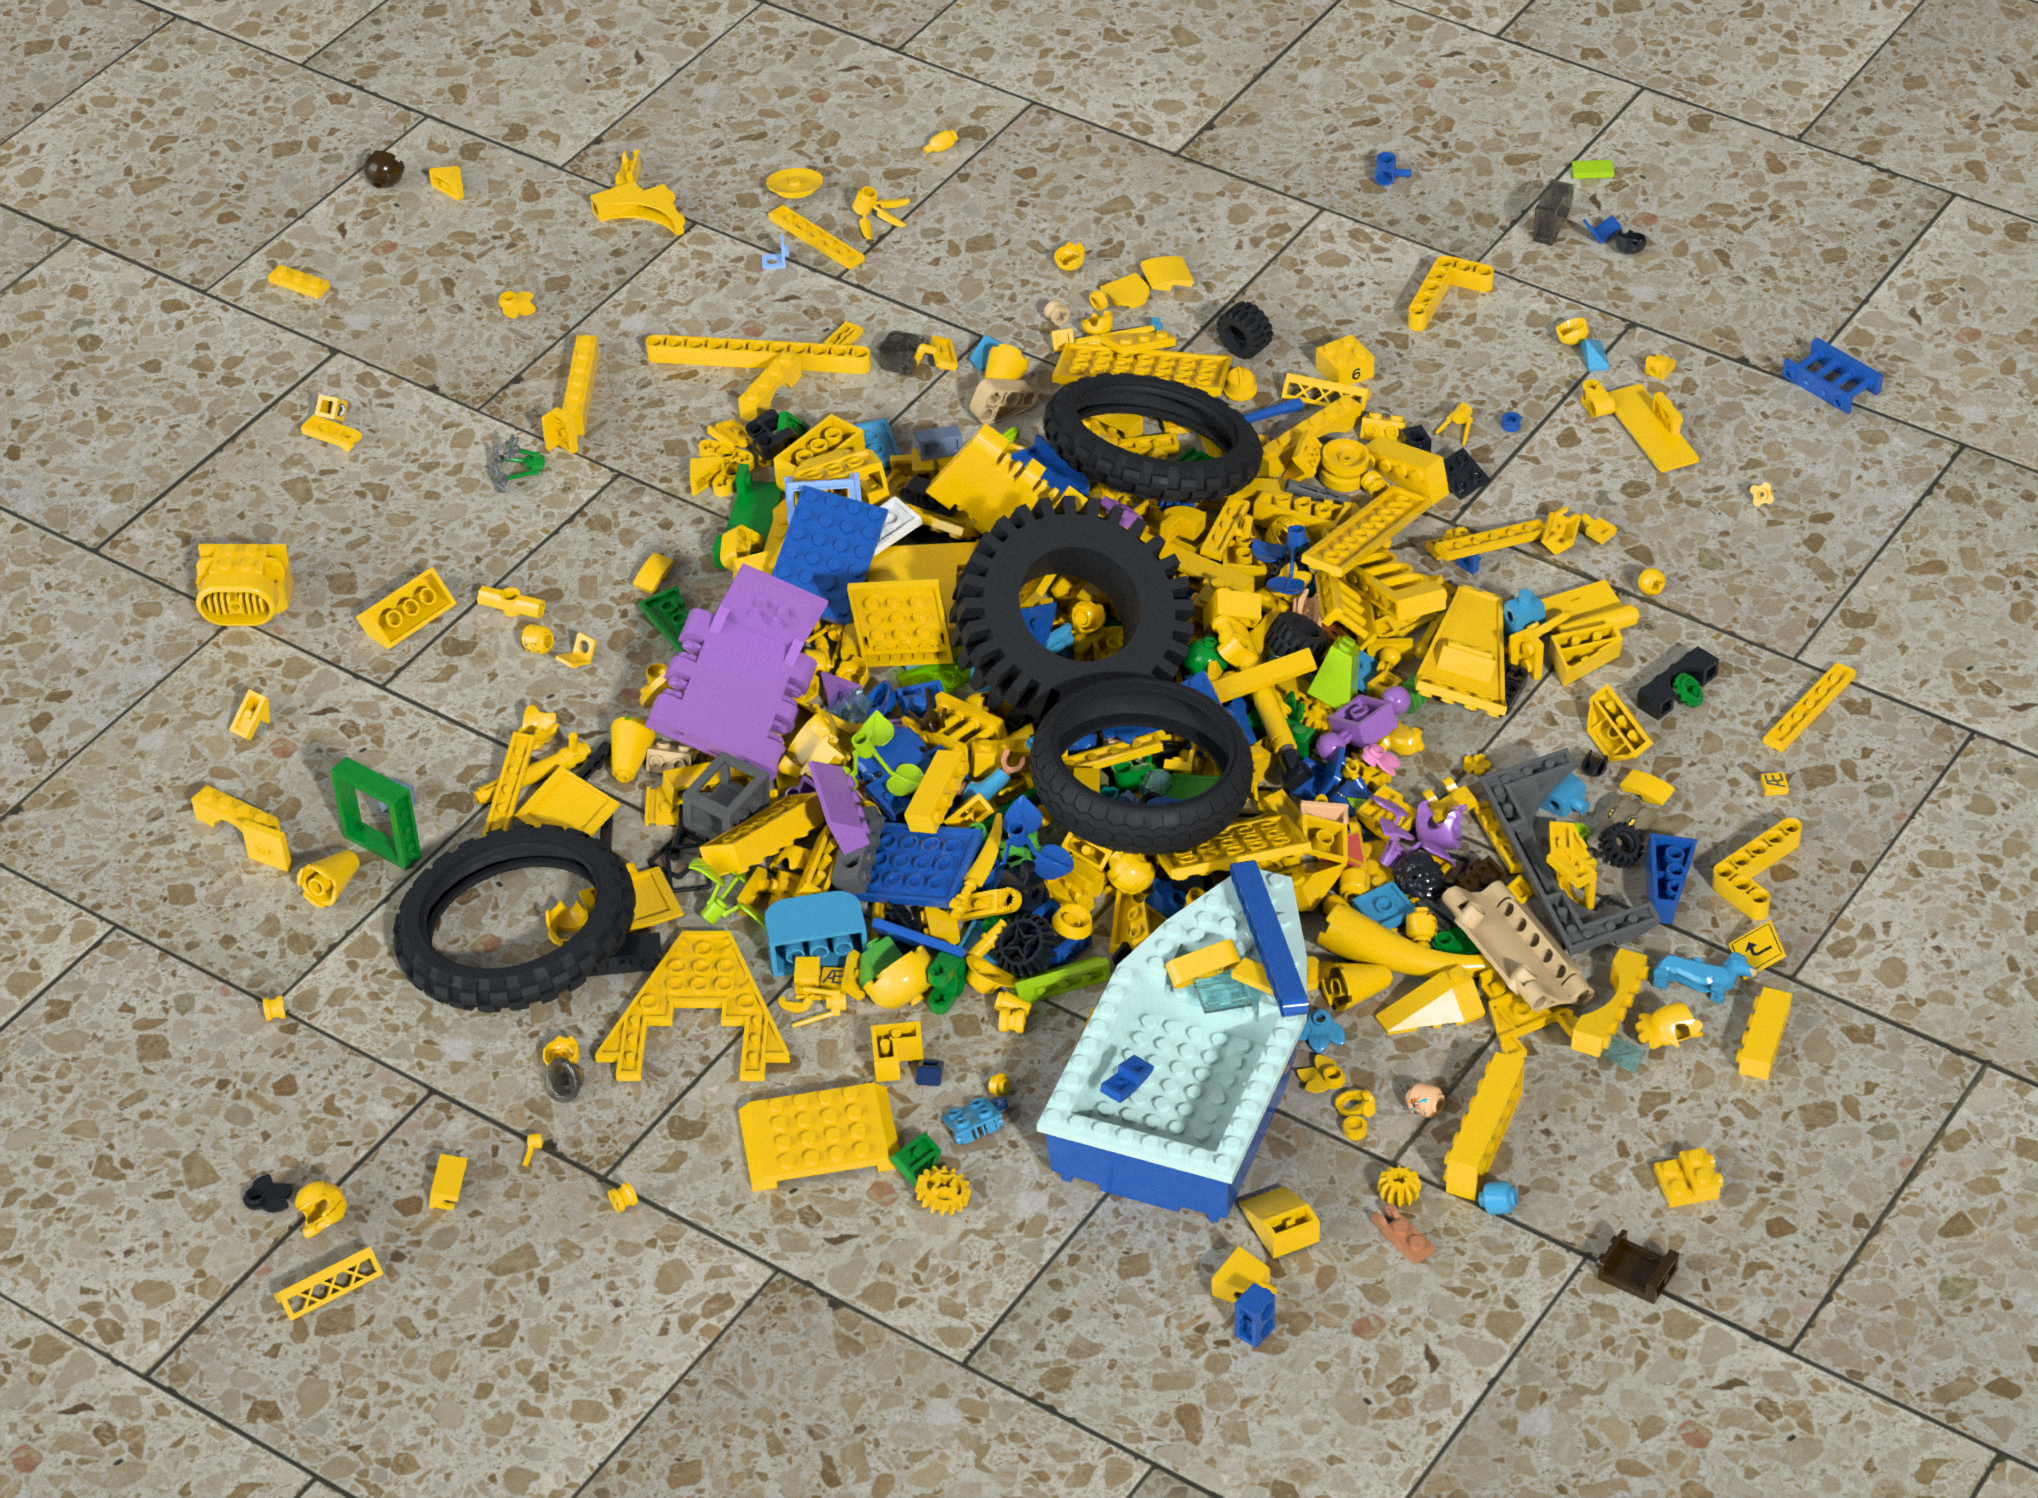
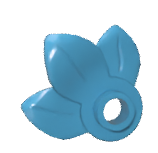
(1322, 1033)

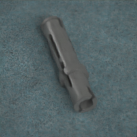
(1314, 492)

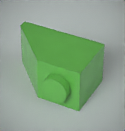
(877, 958)

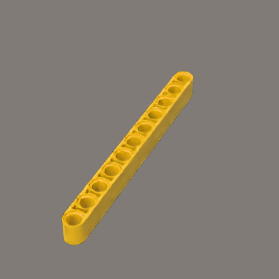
(756, 353)

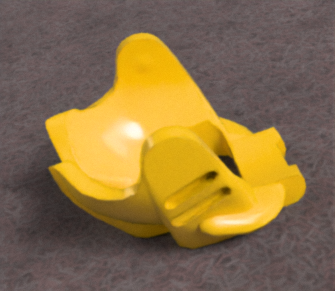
(541, 723)
(796, 855)
(565, 919)

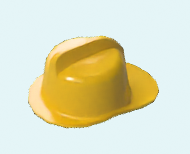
(1240, 384)
(985, 976)

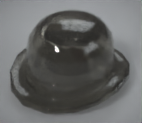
(563, 1080)

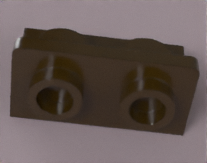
(1481, 875)

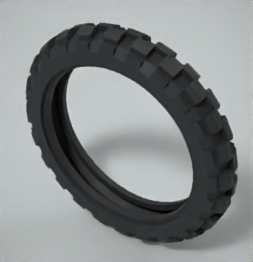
(1142, 474)
(531, 981)

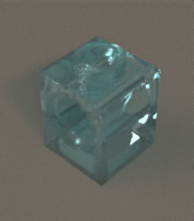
(852, 706)

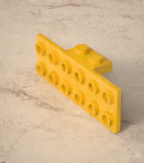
(1654, 426)

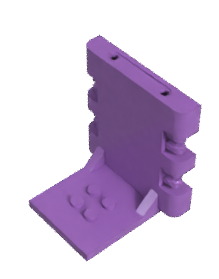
(741, 671)

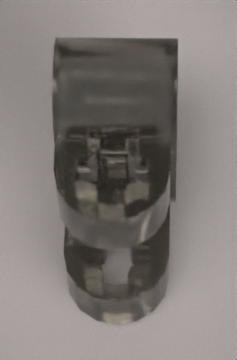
(898, 350)

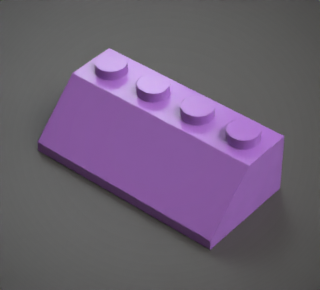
(840, 805)

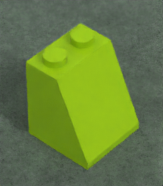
(1338, 675)

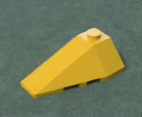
(1440, 1000)

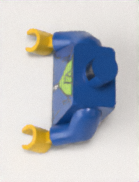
(1352, 792)

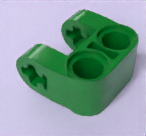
(1128, 774)
(948, 979)

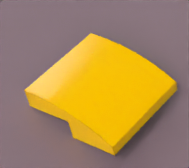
(1166, 271)
(1371, 812)

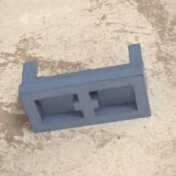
(939, 442)

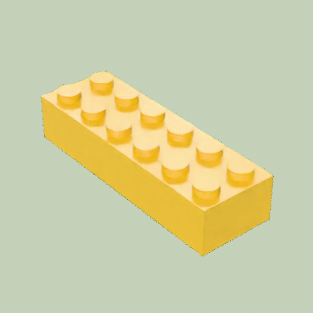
(764, 833)
(1484, 1126)

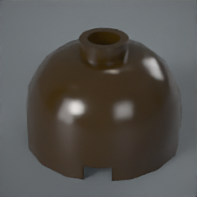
(383, 169)

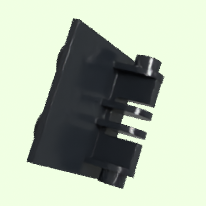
(1463, 474)

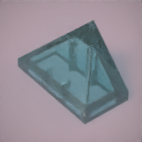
(1623, 1054)

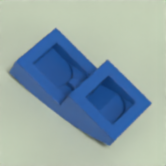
(1128, 1078)

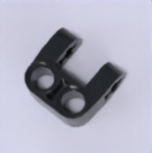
(763, 440)

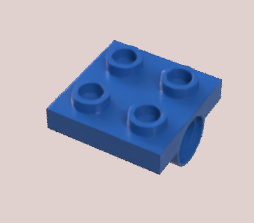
(914, 697)

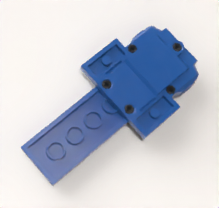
(903, 748)

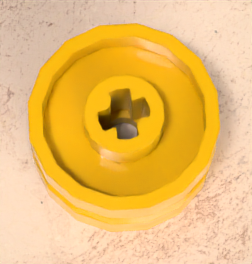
(1343, 464)

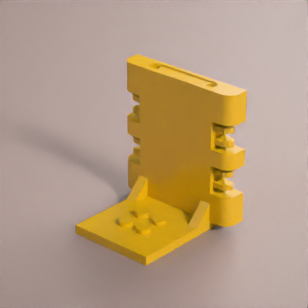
(992, 485)
(906, 606)

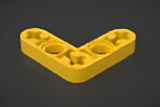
(713, 448)

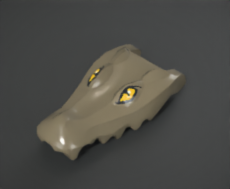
(1623, 810)

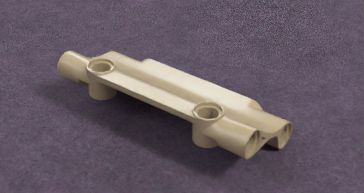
(1518, 947)

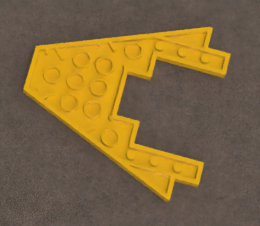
(697, 972)

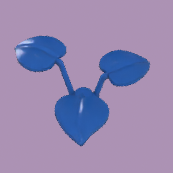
(1272, 552)
(1019, 821)

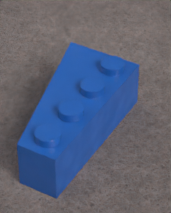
(1666, 872)

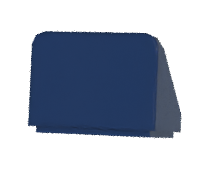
(929, 1072)

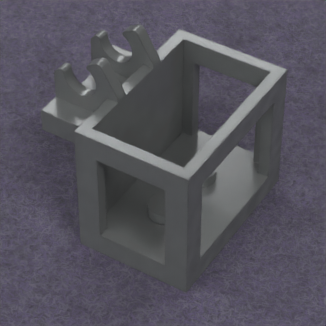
(728, 802)

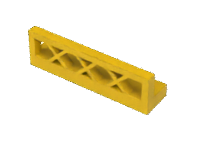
(1323, 386)
(324, 1274)

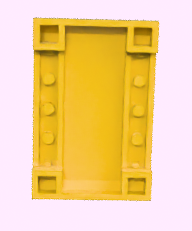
(818, 1133)

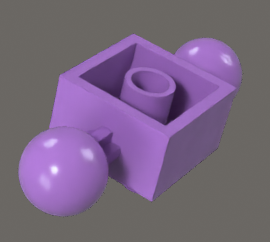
(1363, 721)

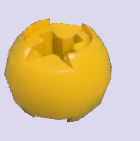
(1651, 581)

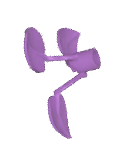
(1394, 850)

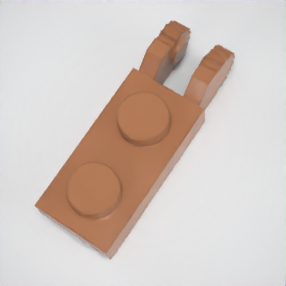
(1403, 1235)

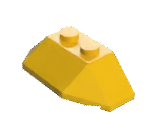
(1615, 727)

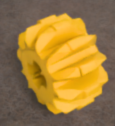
(1399, 1186)

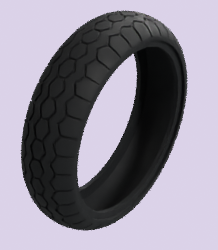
(1139, 826)

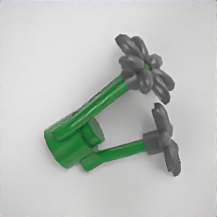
(533, 462)

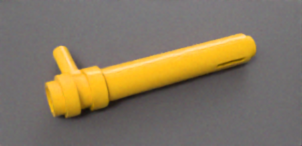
(566, 757)

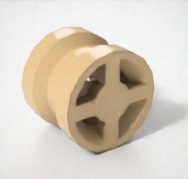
(1057, 312)

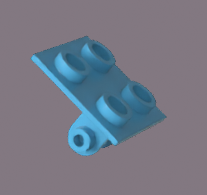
(976, 1114)

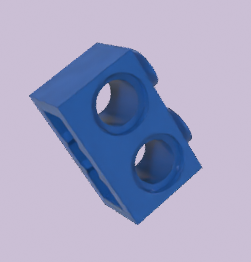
(1255, 1315)

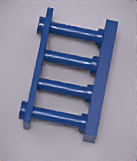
(1839, 362)

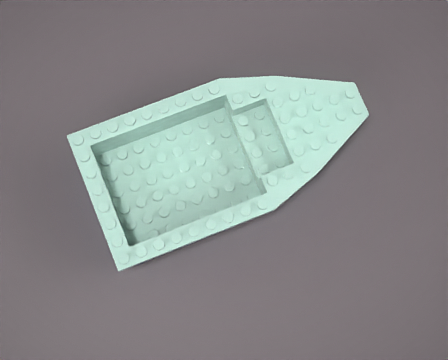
(1214, 1076)

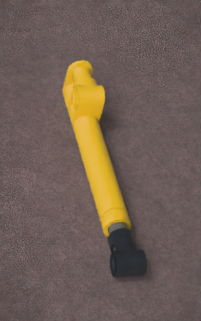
(1240, 651)

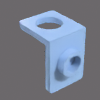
(780, 257)

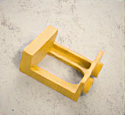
(1574, 871)

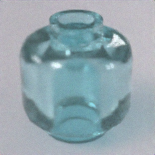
(1156, 781)

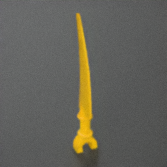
(980, 869)

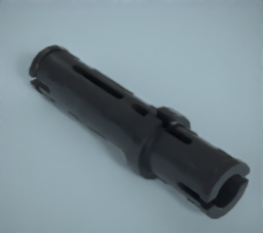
(594, 761)

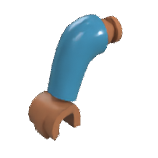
(994, 782)

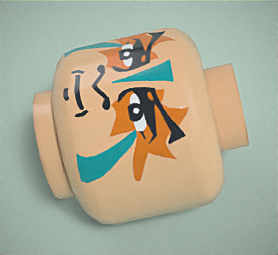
(1425, 1100)

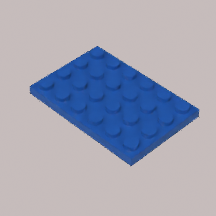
(830, 546)
(920, 865)

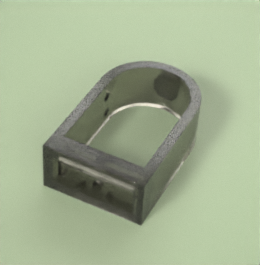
(1552, 211)

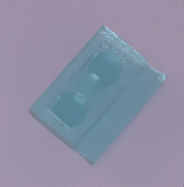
(1222, 994)

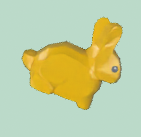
(1403, 740)

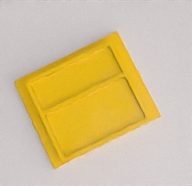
(567, 803)
(653, 899)

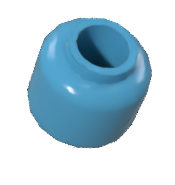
(1498, 1197)

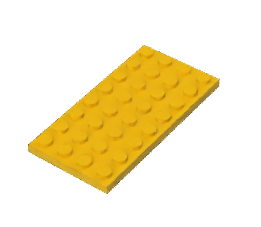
(1194, 369)

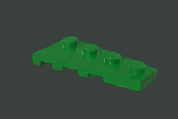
(667, 614)

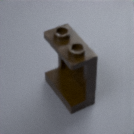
(1636, 1268)

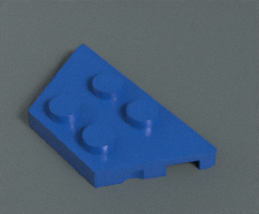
(1040, 621)

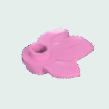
(1376, 755)

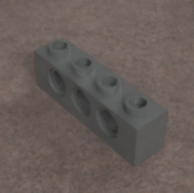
(854, 869)

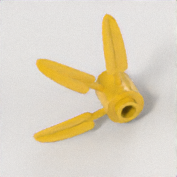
(866, 201)

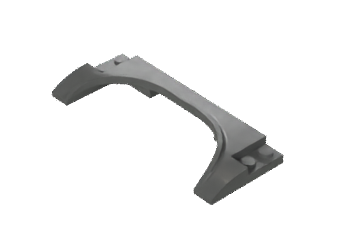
(1514, 801)

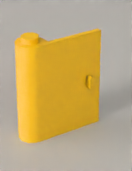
(1590, 607)

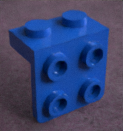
(1323, 777)

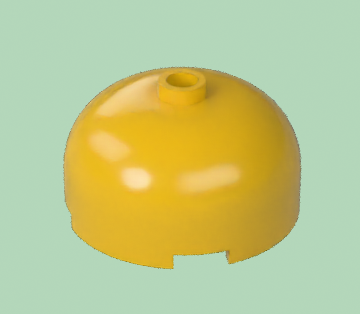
(901, 981)

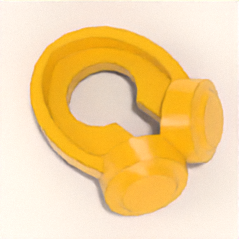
(1366, 1108)

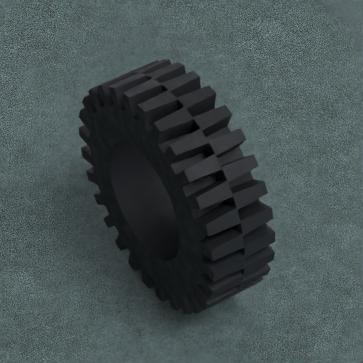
(1078, 546)

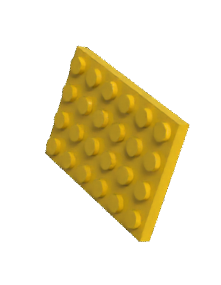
(1243, 841)

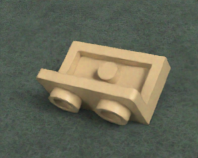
(664, 756)

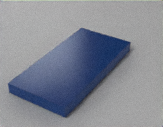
(915, 939)

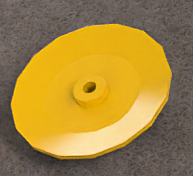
(794, 182)

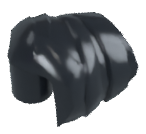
(1593, 765)

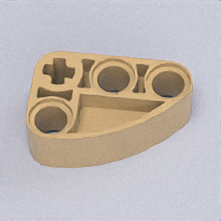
(1001, 399)

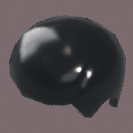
(1630, 242)

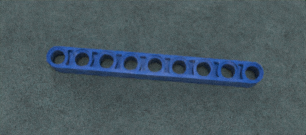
(1269, 939)

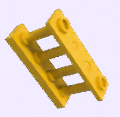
(1348, 607)
(962, 713)

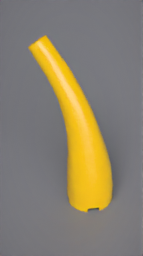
(1369, 942)

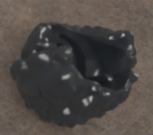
(1428, 873)

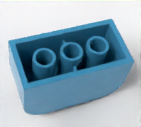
(814, 926)

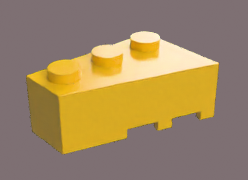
(1584, 650)

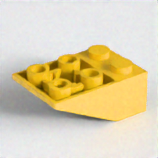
(1282, 1221)

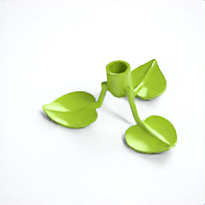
(878, 732)
(717, 906)

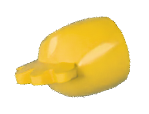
(1668, 1026)

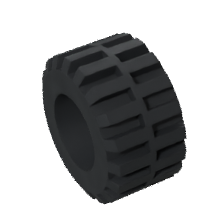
(1244, 330)
(1297, 632)

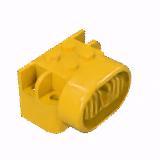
(839, 465)
(243, 583)

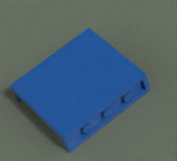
(1057, 471)

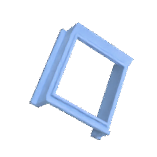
(851, 483)

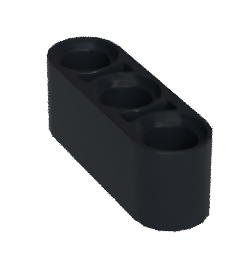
(915, 494)

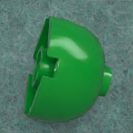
(1201, 653)

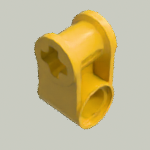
(1596, 399)

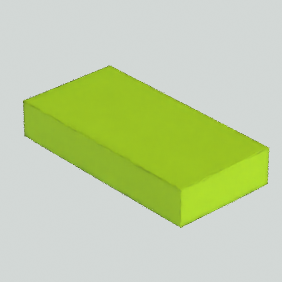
(1592, 169)

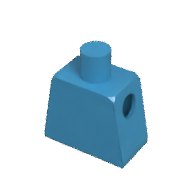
(1522, 612)
(1567, 797)

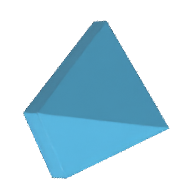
(980, 354)
(1594, 355)

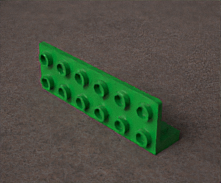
(751, 508)

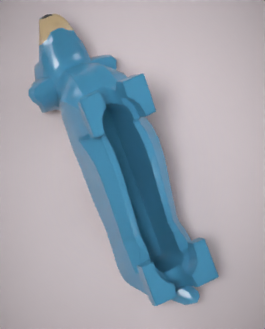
(1702, 976)

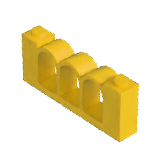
(1395, 586)

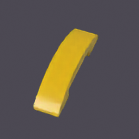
(1390, 628)

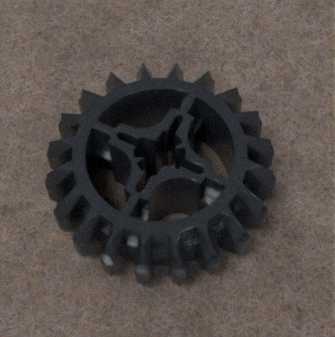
(1033, 948)

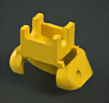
(814, 742)

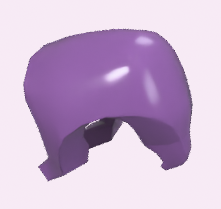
(1444, 834)

